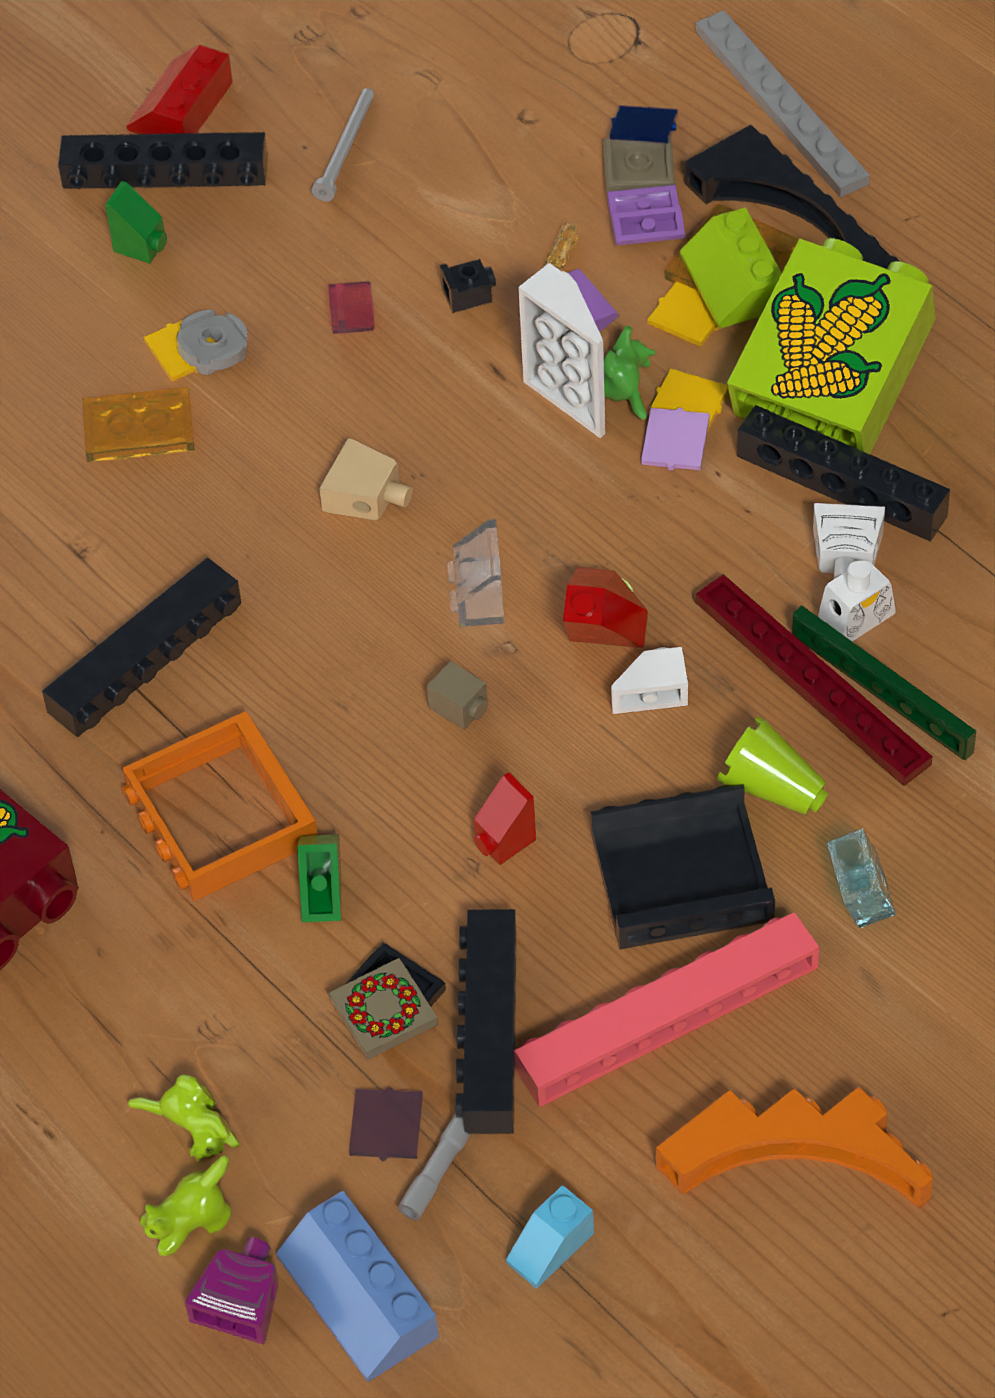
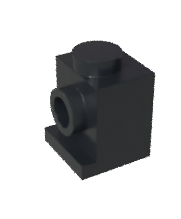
(467, 285)

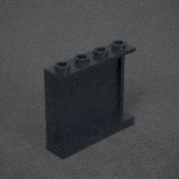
(681, 866)

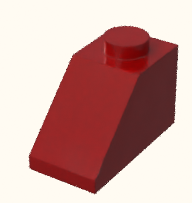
(505, 820)

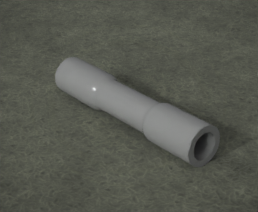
(426, 1183)

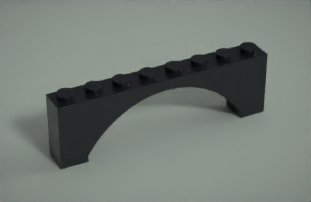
(755, 171)

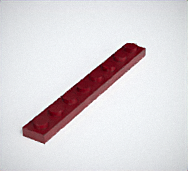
(814, 680)

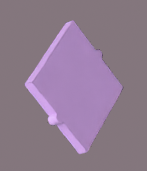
(675, 439)

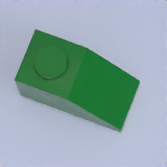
(134, 225)
(320, 877)

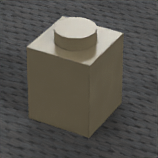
(457, 695)

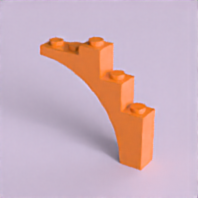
(792, 1128)

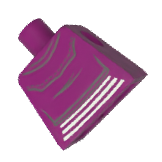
(236, 1293)

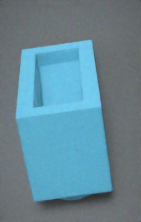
(551, 1236)

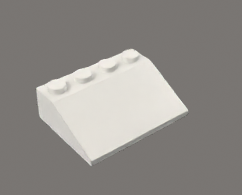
(562, 347)

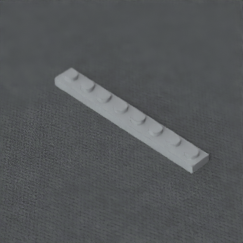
(782, 104)

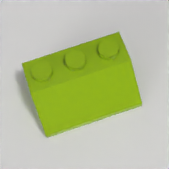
(731, 267)

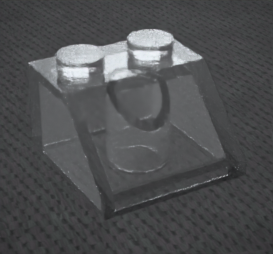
(477, 578)

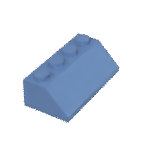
(357, 1287)

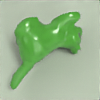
(622, 371)

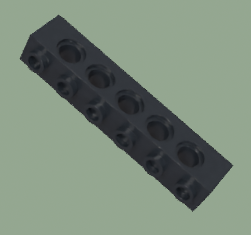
(163, 160)
(842, 472)

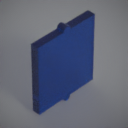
(643, 124)

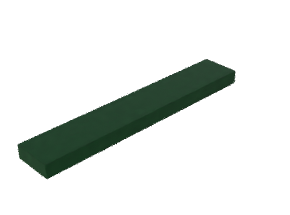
(884, 683)

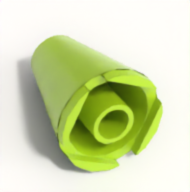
(773, 770)

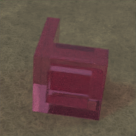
(351, 307)

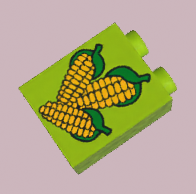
(835, 342)

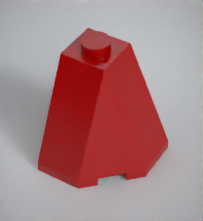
(603, 610)

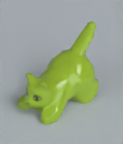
(191, 1108)
(193, 1204)

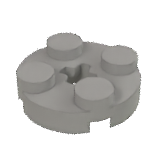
(209, 356)

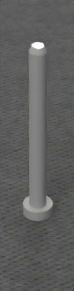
(325, 187)

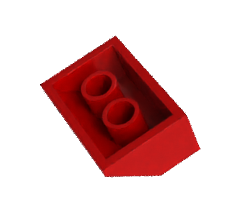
(184, 93)

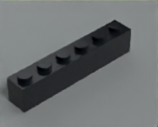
(142, 647)
(489, 1022)

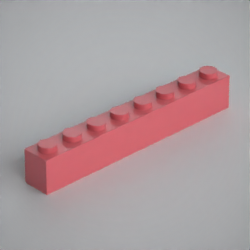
(666, 1008)

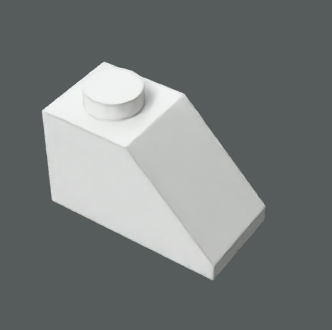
(652, 682)

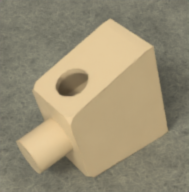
(363, 483)

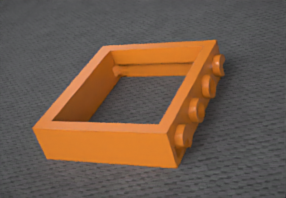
(192, 753)

